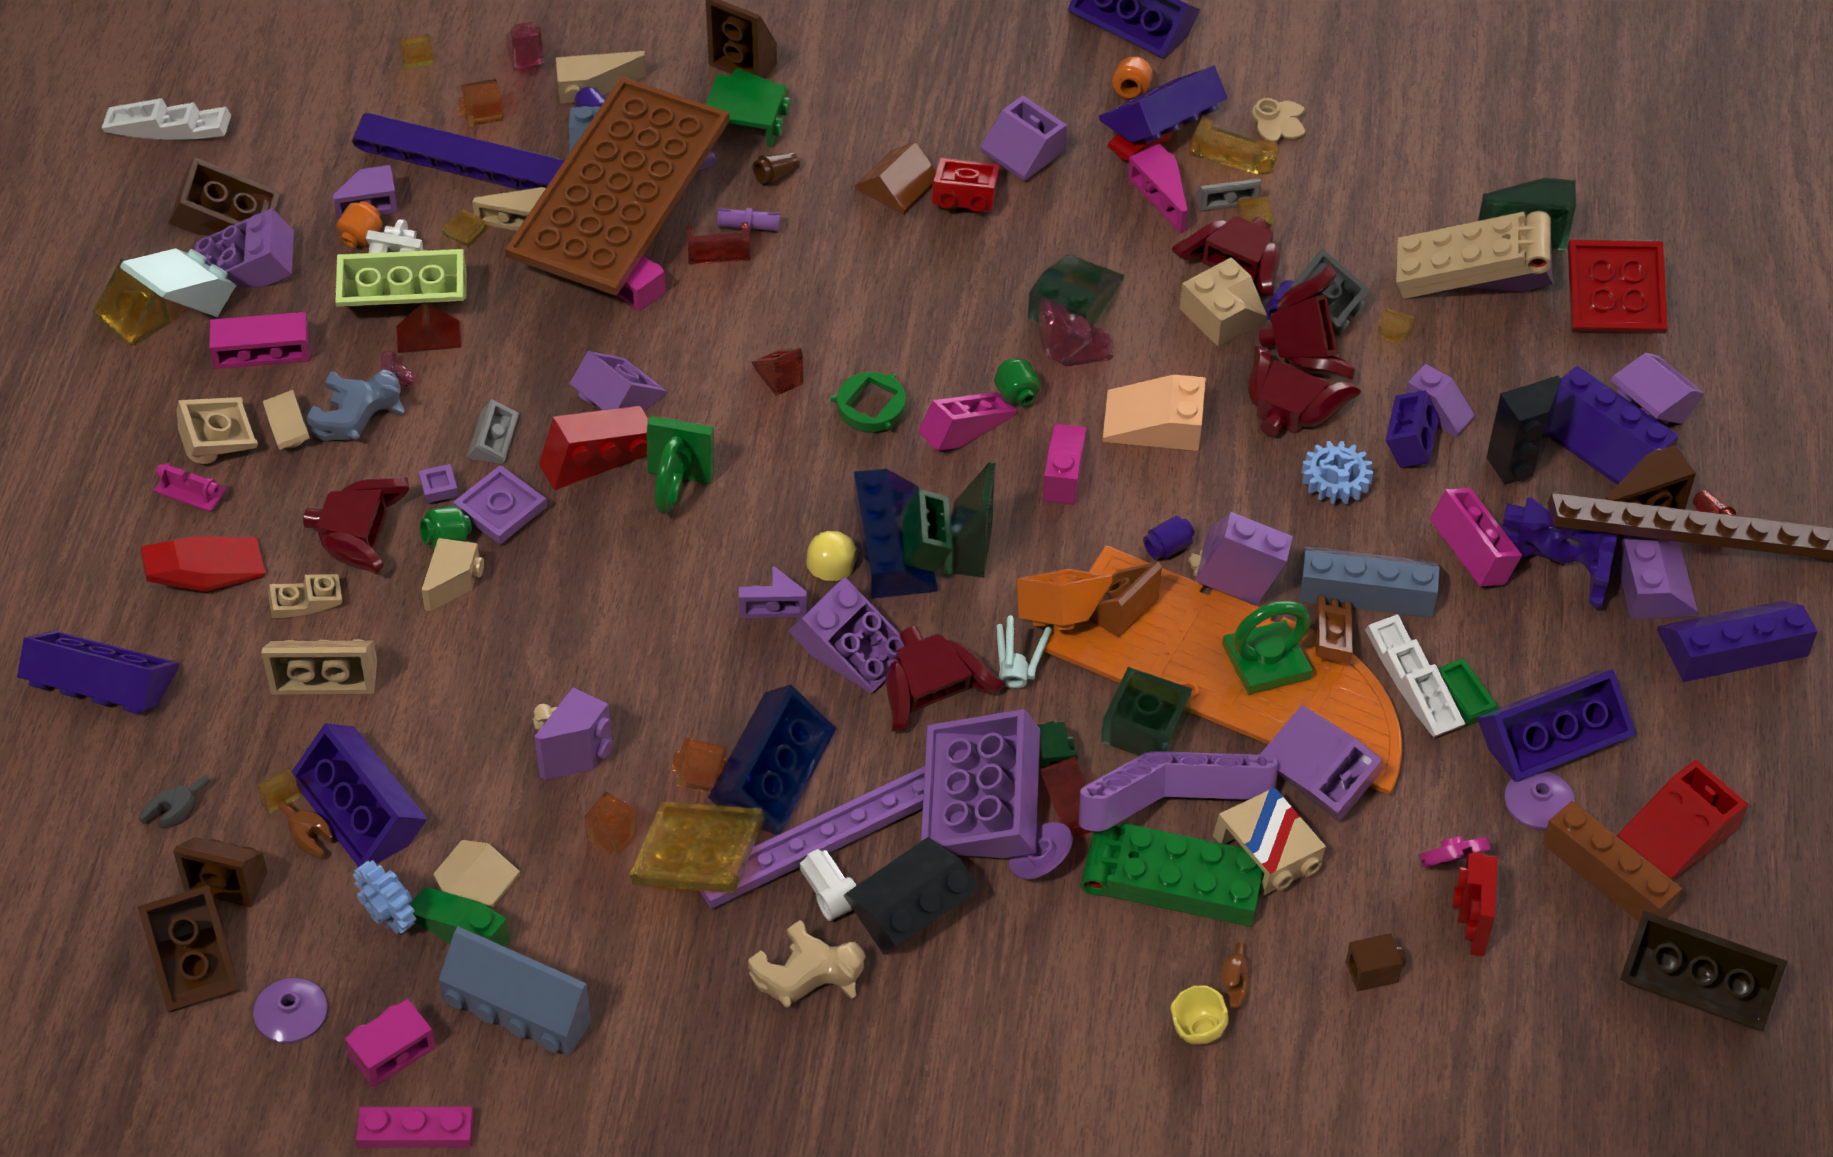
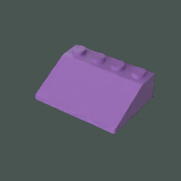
(982, 785)

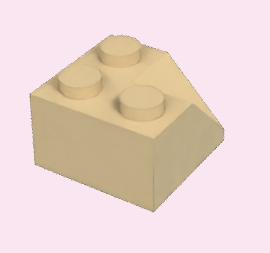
(1222, 302)

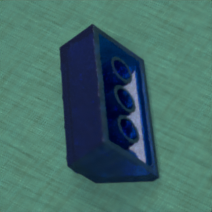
(879, 503)
(774, 757)

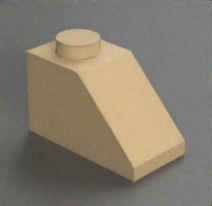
(451, 572)

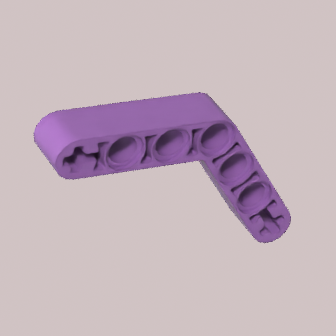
(1173, 775)

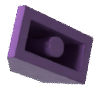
(368, 185)
(1446, 397)

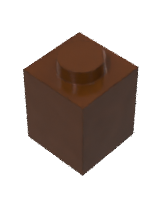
(1375, 962)

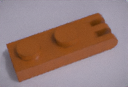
(1333, 630)

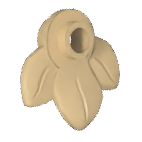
(1278, 119)

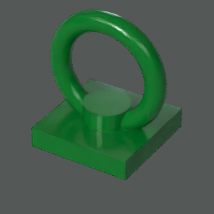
(678, 452)
(1269, 653)

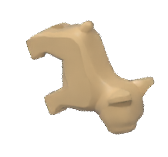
(808, 967)

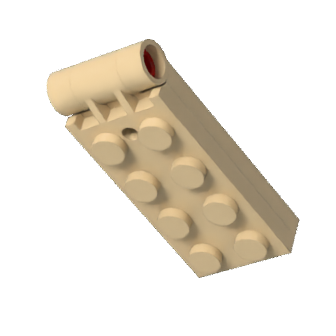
(1473, 253)

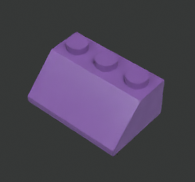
(1654, 577)

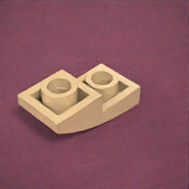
(286, 420)
(311, 596)

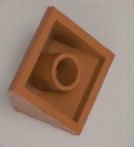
(899, 178)
(1128, 597)

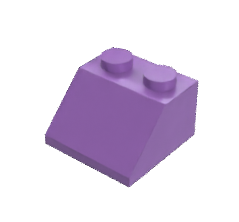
(614, 383)
(574, 736)

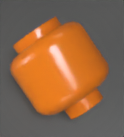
(1132, 77)
(356, 222)

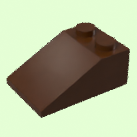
(739, 40)
(218, 198)
(1659, 479)
(189, 948)

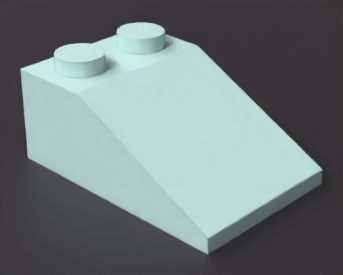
(183, 279)

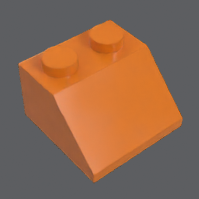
(1060, 597)

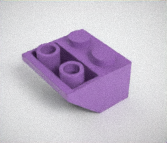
(1025, 138)
(1657, 388)

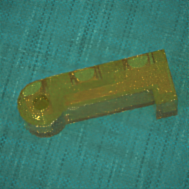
(1233, 149)

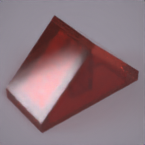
(428, 330)
(781, 369)

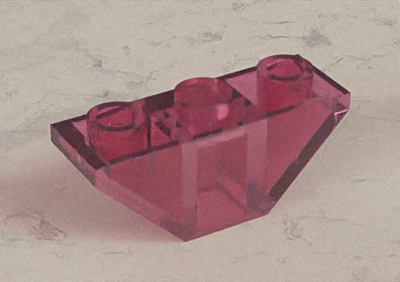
(525, 46)
(1070, 337)

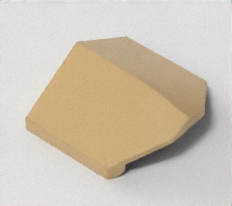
(476, 873)

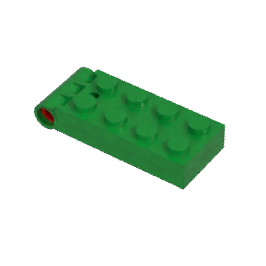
(1173, 873)

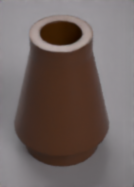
(775, 166)

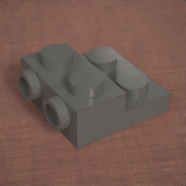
(1343, 294)

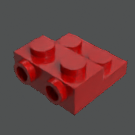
(965, 185)
(1476, 899)

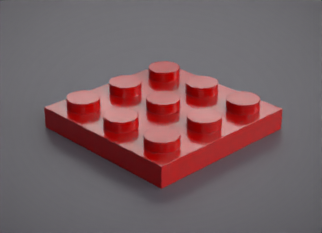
(1617, 286)

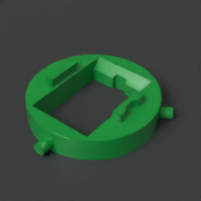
(851, 391)

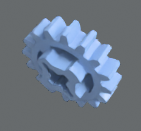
(1337, 472)
(384, 897)

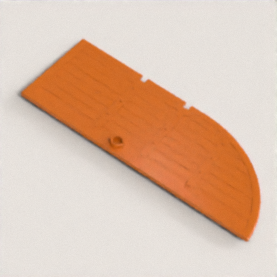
(1183, 643)

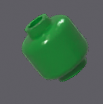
(1017, 382)
(445, 524)

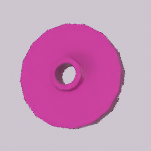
(1453, 850)

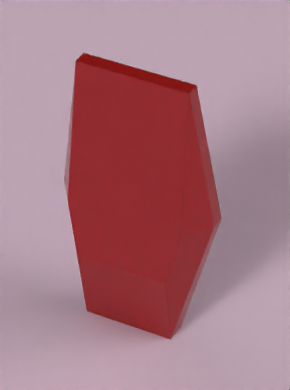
(203, 562)

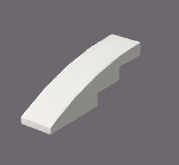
(157, 121)
(1414, 677)

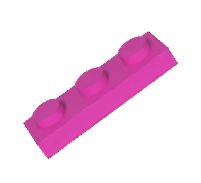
(414, 1127)

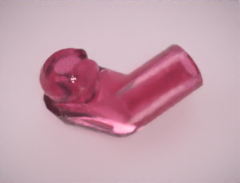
(389, 362)

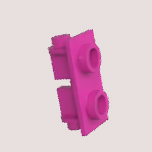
(188, 488)

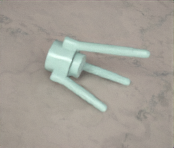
(1013, 666)

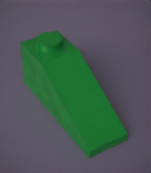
(444, 912)

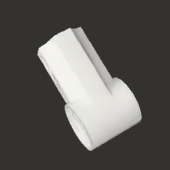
(827, 883)

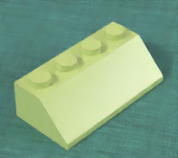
(401, 277)

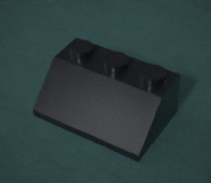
(1522, 429)
(910, 893)

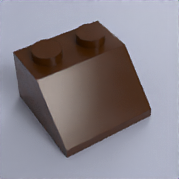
(229, 870)

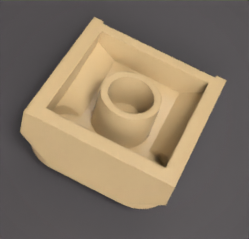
(213, 428)

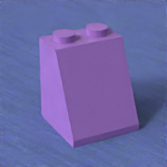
(1242, 557)

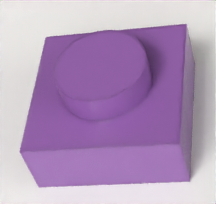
(438, 483)

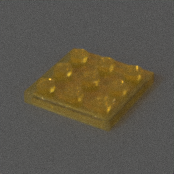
(697, 847)

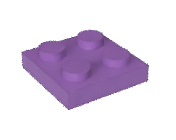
(500, 504)

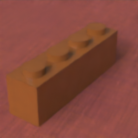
(1610, 863)

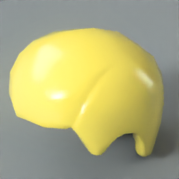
(831, 556)
(1199, 1015)

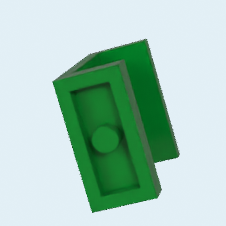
(751, 103)

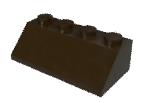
(1703, 970)

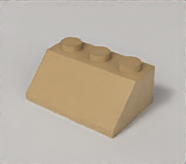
(320, 667)

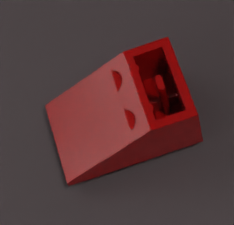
(1685, 820)

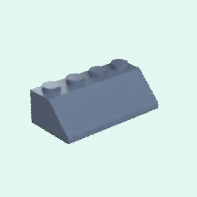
(1370, 581)
(515, 992)

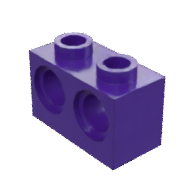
(1412, 428)

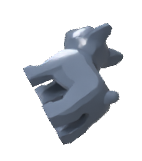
(356, 405)

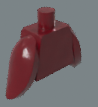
(1242, 240)
(1305, 329)
(1293, 397)
(354, 519)
(931, 672)

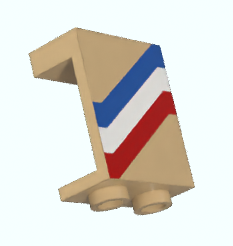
(1273, 839)

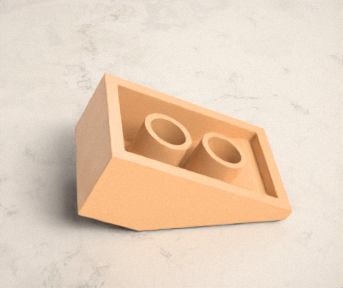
(1156, 413)

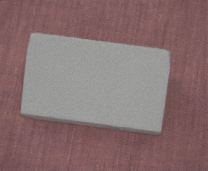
(1226, 194)
(493, 433)

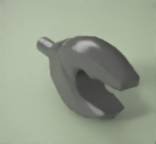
(177, 800)

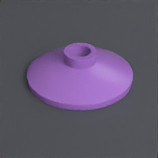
(1533, 808)
(1052, 846)
(292, 1022)

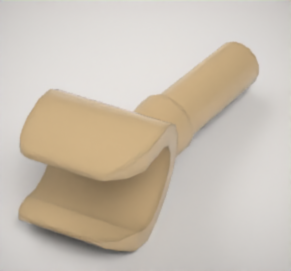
(542, 713)

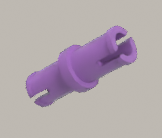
(755, 219)

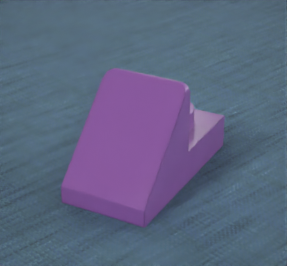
(776, 601)

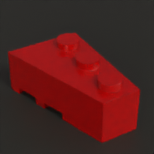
(592, 444)

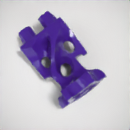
(1534, 535)

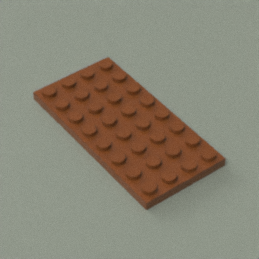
(617, 186)

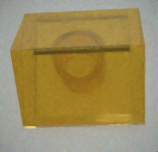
(131, 307)

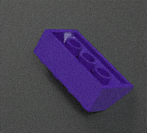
(1147, 23)
(1167, 106)
(1604, 426)
(1739, 639)
(95, 670)
(1557, 724)
(357, 795)

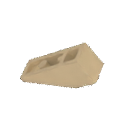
(597, 71)
(506, 209)

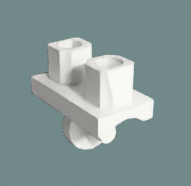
(394, 239)

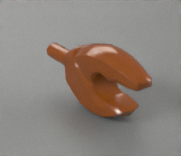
(303, 826)
(1235, 976)

